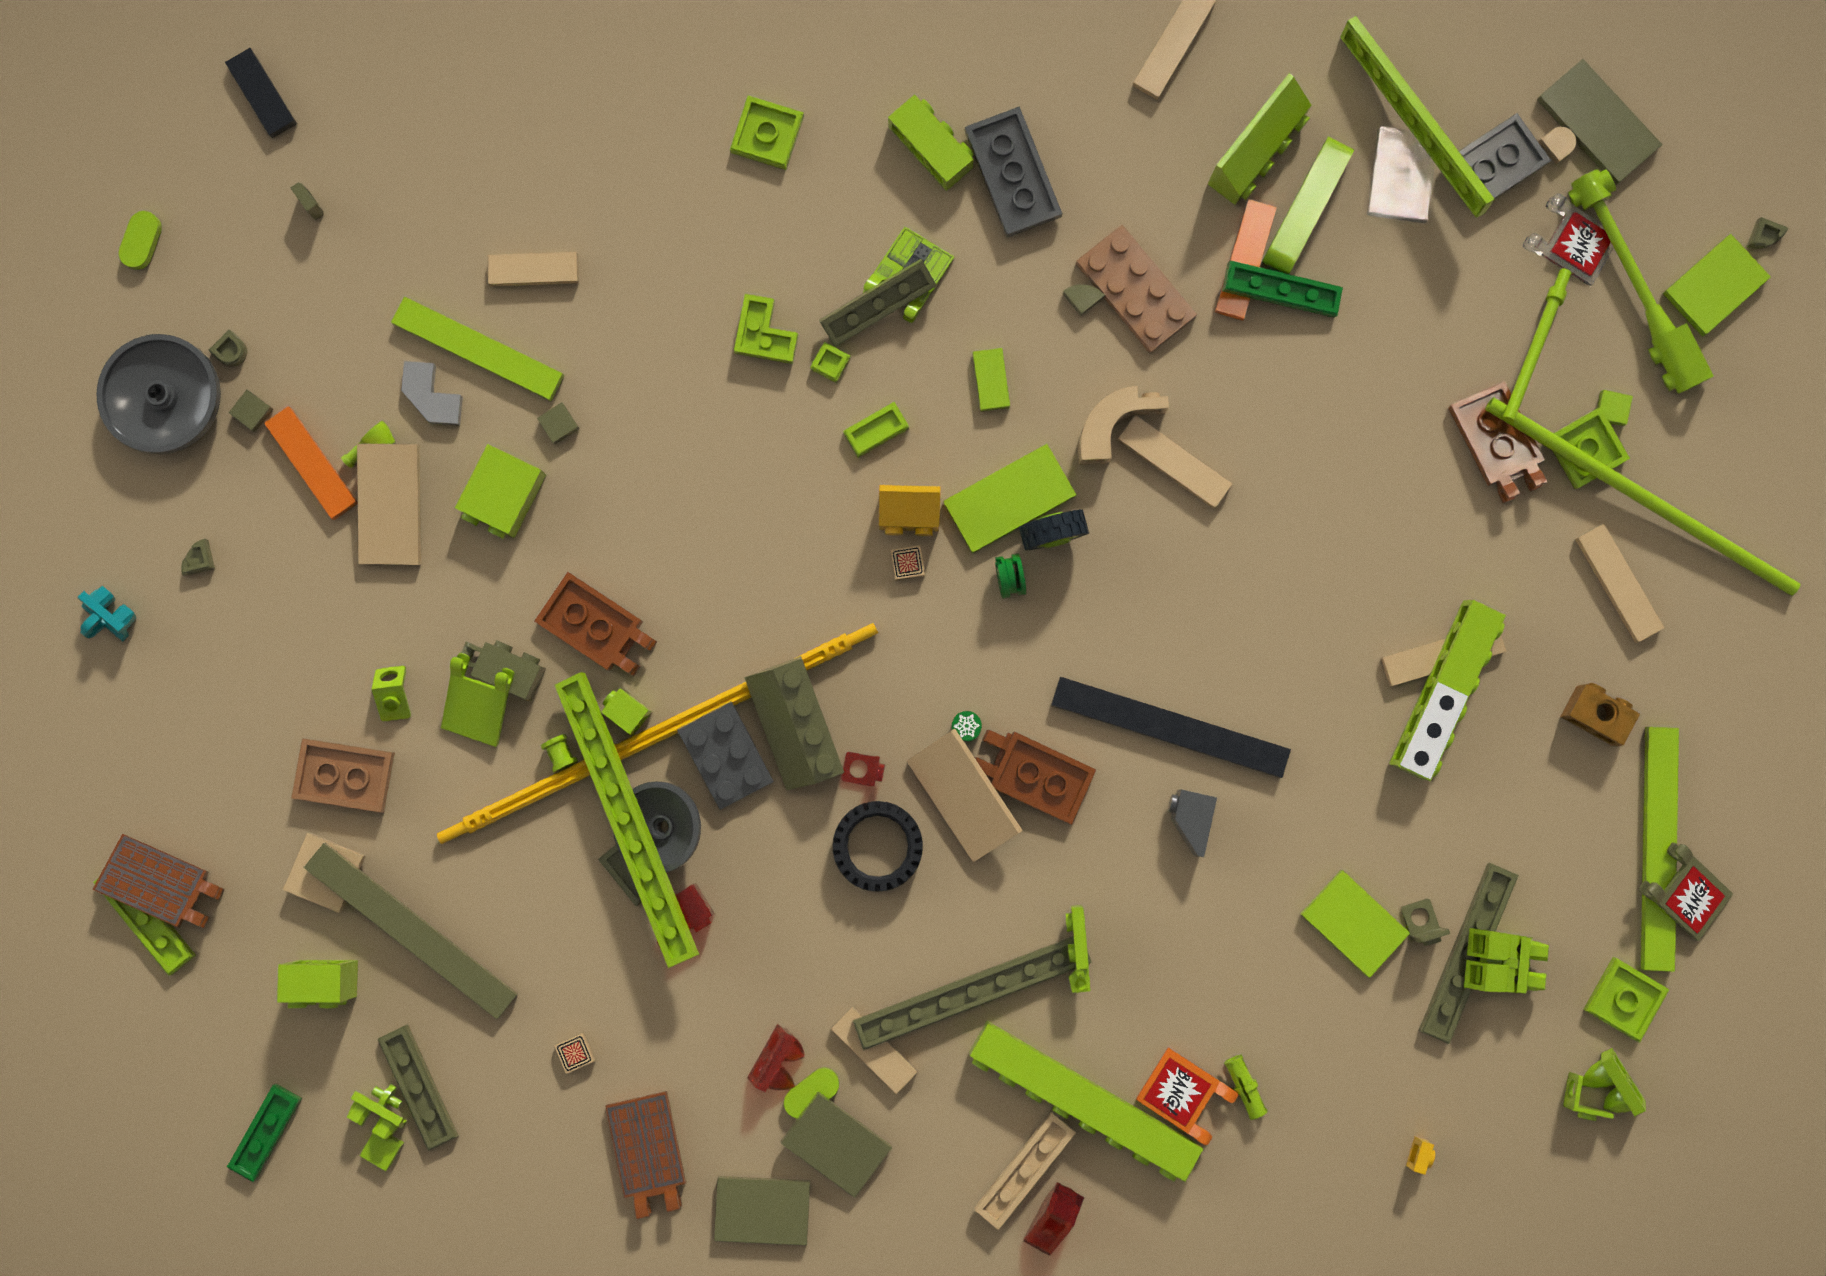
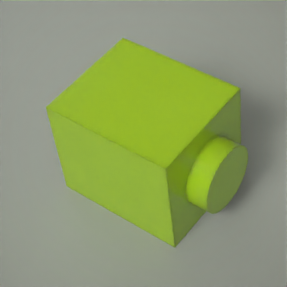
(625, 711)

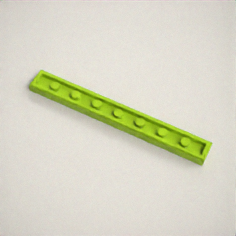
(1417, 117)
(1659, 831)

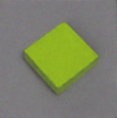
(830, 362)
(1615, 406)
(381, 1151)

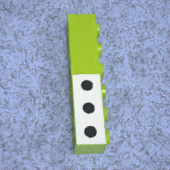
(1448, 689)

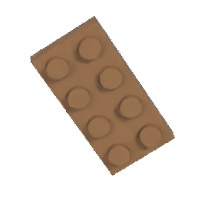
(1136, 289)

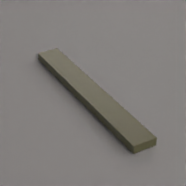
(410, 930)
(964, 994)

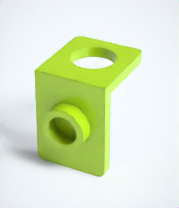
(390, 695)
(1572, 1100)

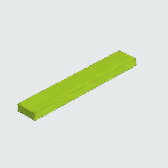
(477, 348)

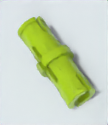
(1246, 1087)

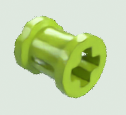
(559, 753)

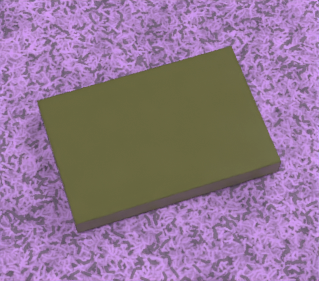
(836, 1144)
(762, 1210)

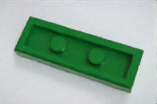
(264, 1132)

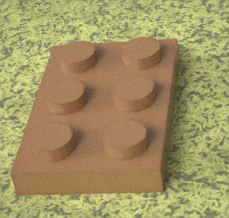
(343, 775)

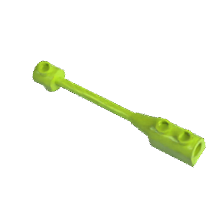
(1672, 346)

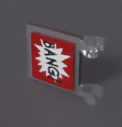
(1576, 244)

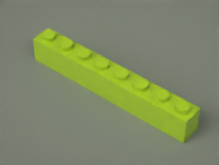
(1086, 1101)

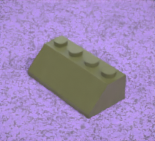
(794, 724)

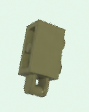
(499, 656)

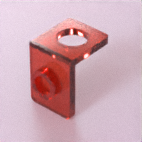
(874, 772)

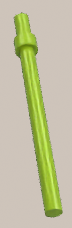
(1554, 299)

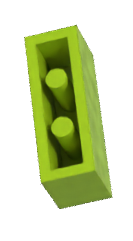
(931, 141)

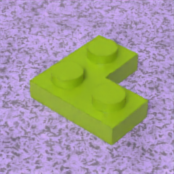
(757, 338)

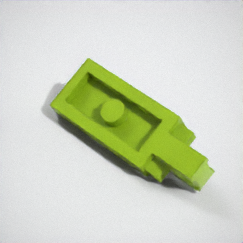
(1078, 952)

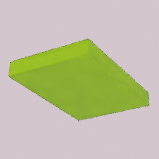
(1716, 285)
(1355, 923)

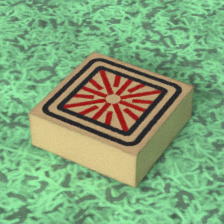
(907, 563)
(574, 1052)

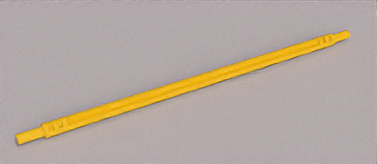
(639, 742)

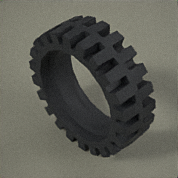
(841, 852)

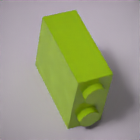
(500, 492)

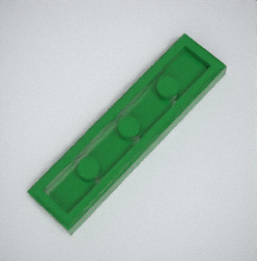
(1282, 289)

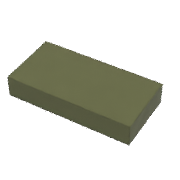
(618, 869)

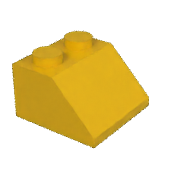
(909, 509)

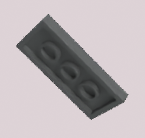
(1013, 172)

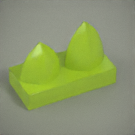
(1610, 1071)

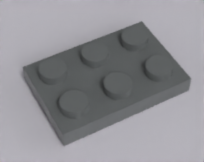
(1505, 156)
(725, 755)

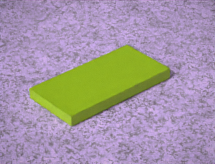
(1009, 498)

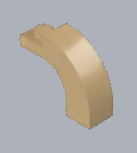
(1096, 433)

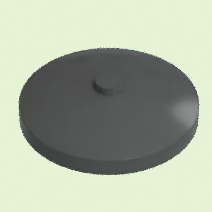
(158, 394)

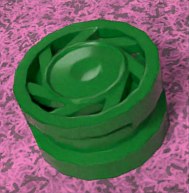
(1007, 578)

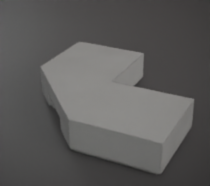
(419, 388)

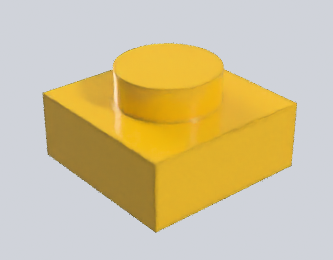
(1421, 1155)

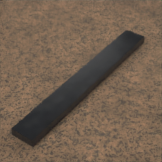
(1171, 727)

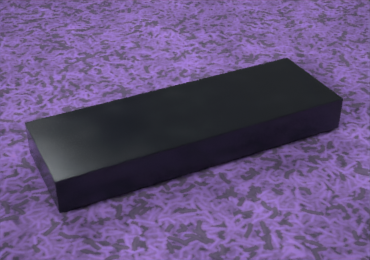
(261, 92)

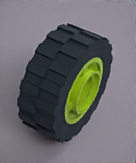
(1053, 530)

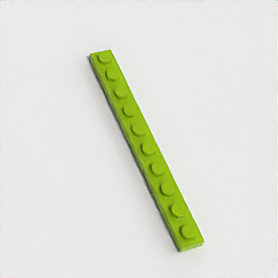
(626, 820)

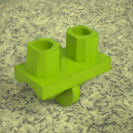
(364, 1106)

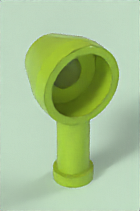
(376, 435)

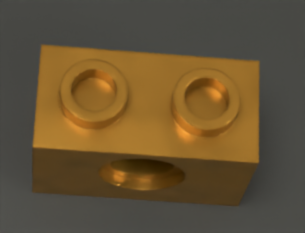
(1582, 713)

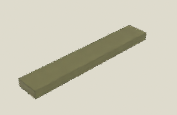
(1482, 914)

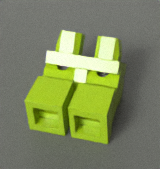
(1502, 963)

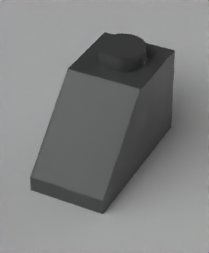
(1193, 818)

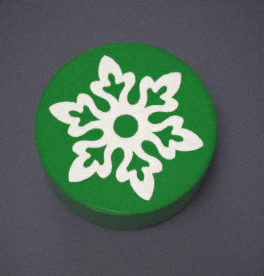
(967, 725)

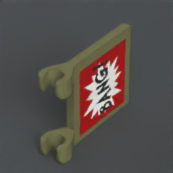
(1692, 895)

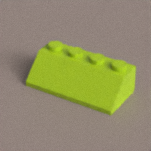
(1261, 141)

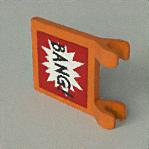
(1180, 1093)

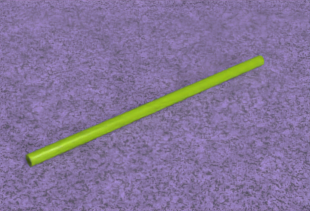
(1647, 499)

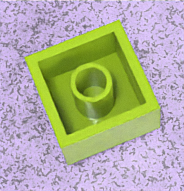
(317, 982)

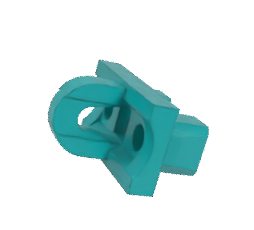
(101, 618)

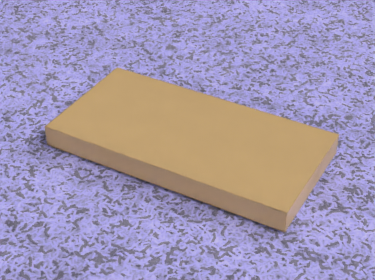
(389, 504)
(964, 795)

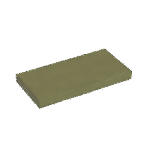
(1599, 121)

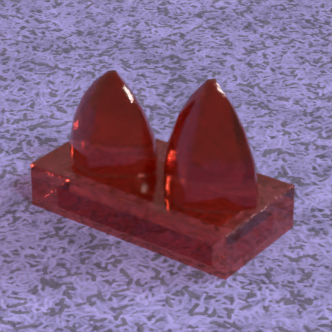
(767, 1070)

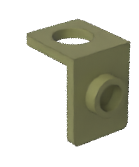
(1428, 933)

